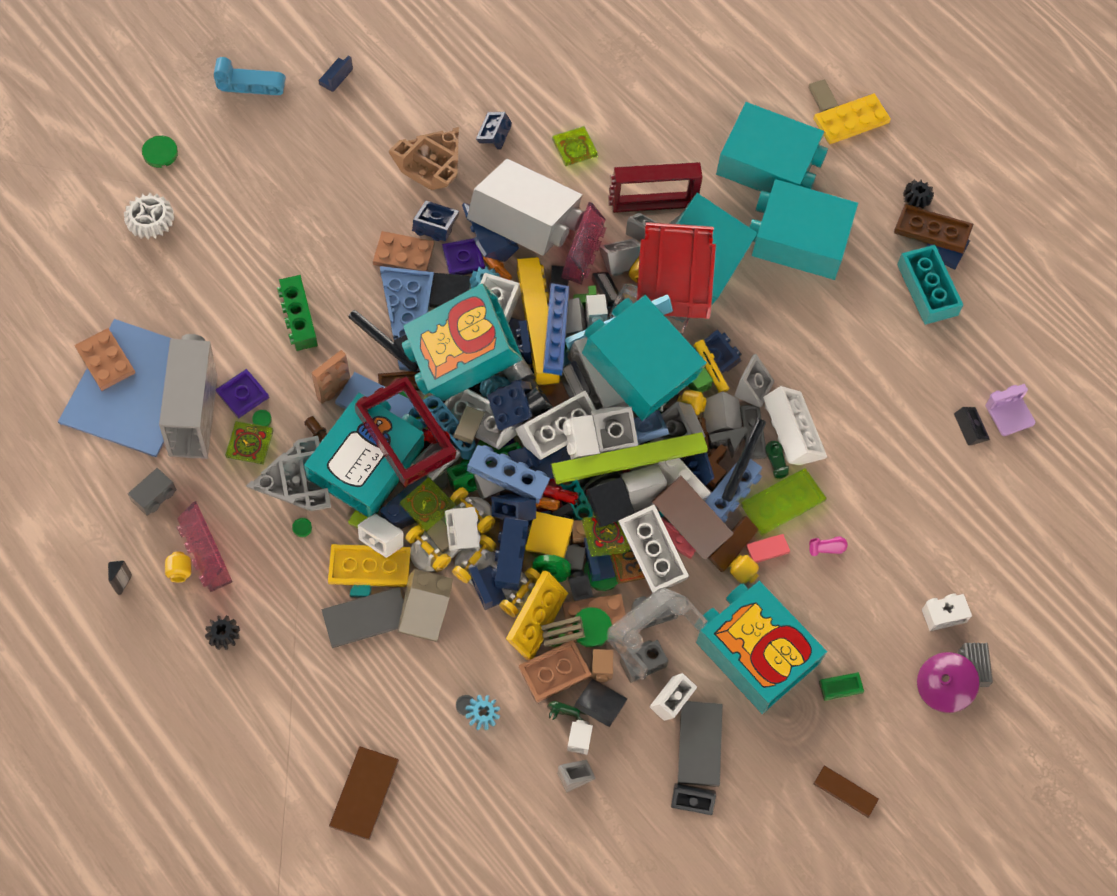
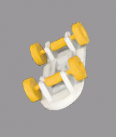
(426, 554)
(483, 557)

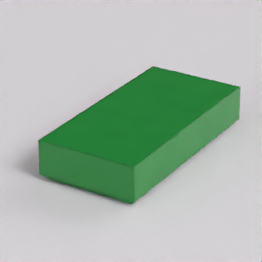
(841, 686)

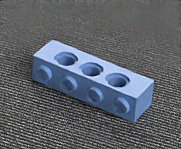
(752, 476)
(512, 483)

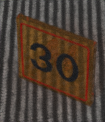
(626, 567)

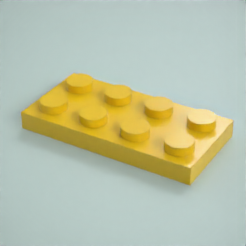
(852, 118)
(367, 567)
(538, 610)

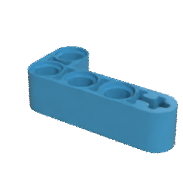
(246, 80)
(440, 413)

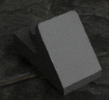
(730, 438)

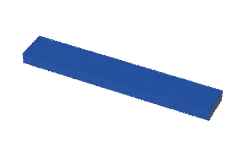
(556, 329)

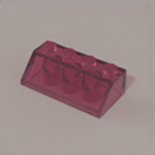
(584, 245)
(203, 548)

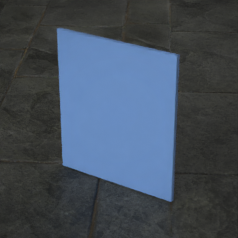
(131, 408)

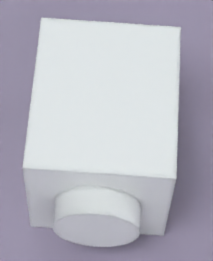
(580, 737)

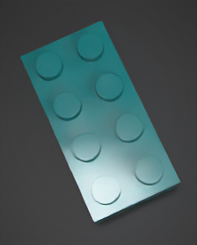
(930, 284)

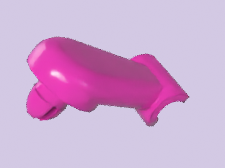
(834, 546)

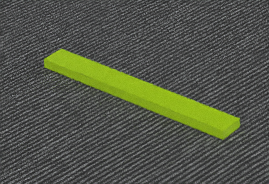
(629, 458)

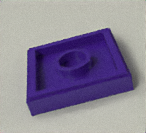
(463, 257)
(242, 393)

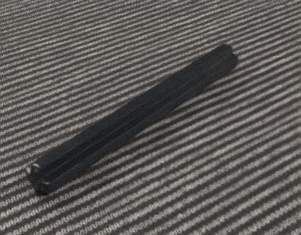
(382, 339)
(743, 460)

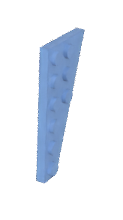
(406, 297)

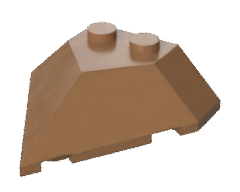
(429, 158)

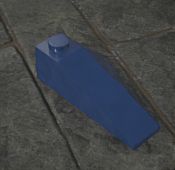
(490, 243)

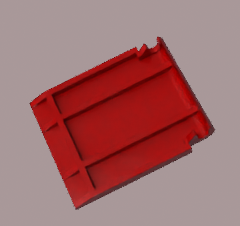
(680, 264)

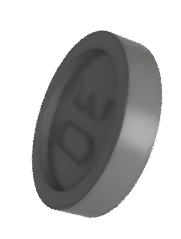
(461, 704)

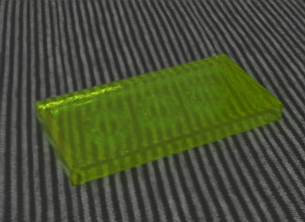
(783, 501)

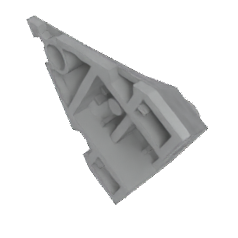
(288, 481)

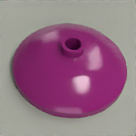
(949, 695)

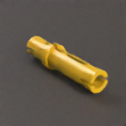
(701, 347)

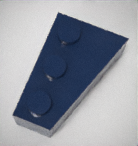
(393, 510)
(511, 554)

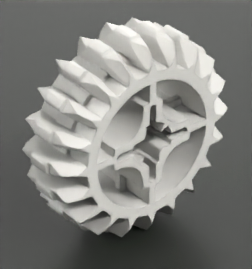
(158, 219)

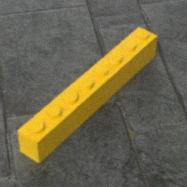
(535, 313)

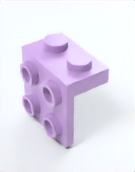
(1010, 410)

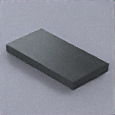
(363, 617)
(700, 744)

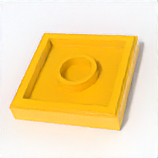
(549, 535)

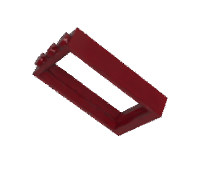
(654, 173)
(426, 465)

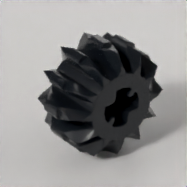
(918, 194)
(222, 625)

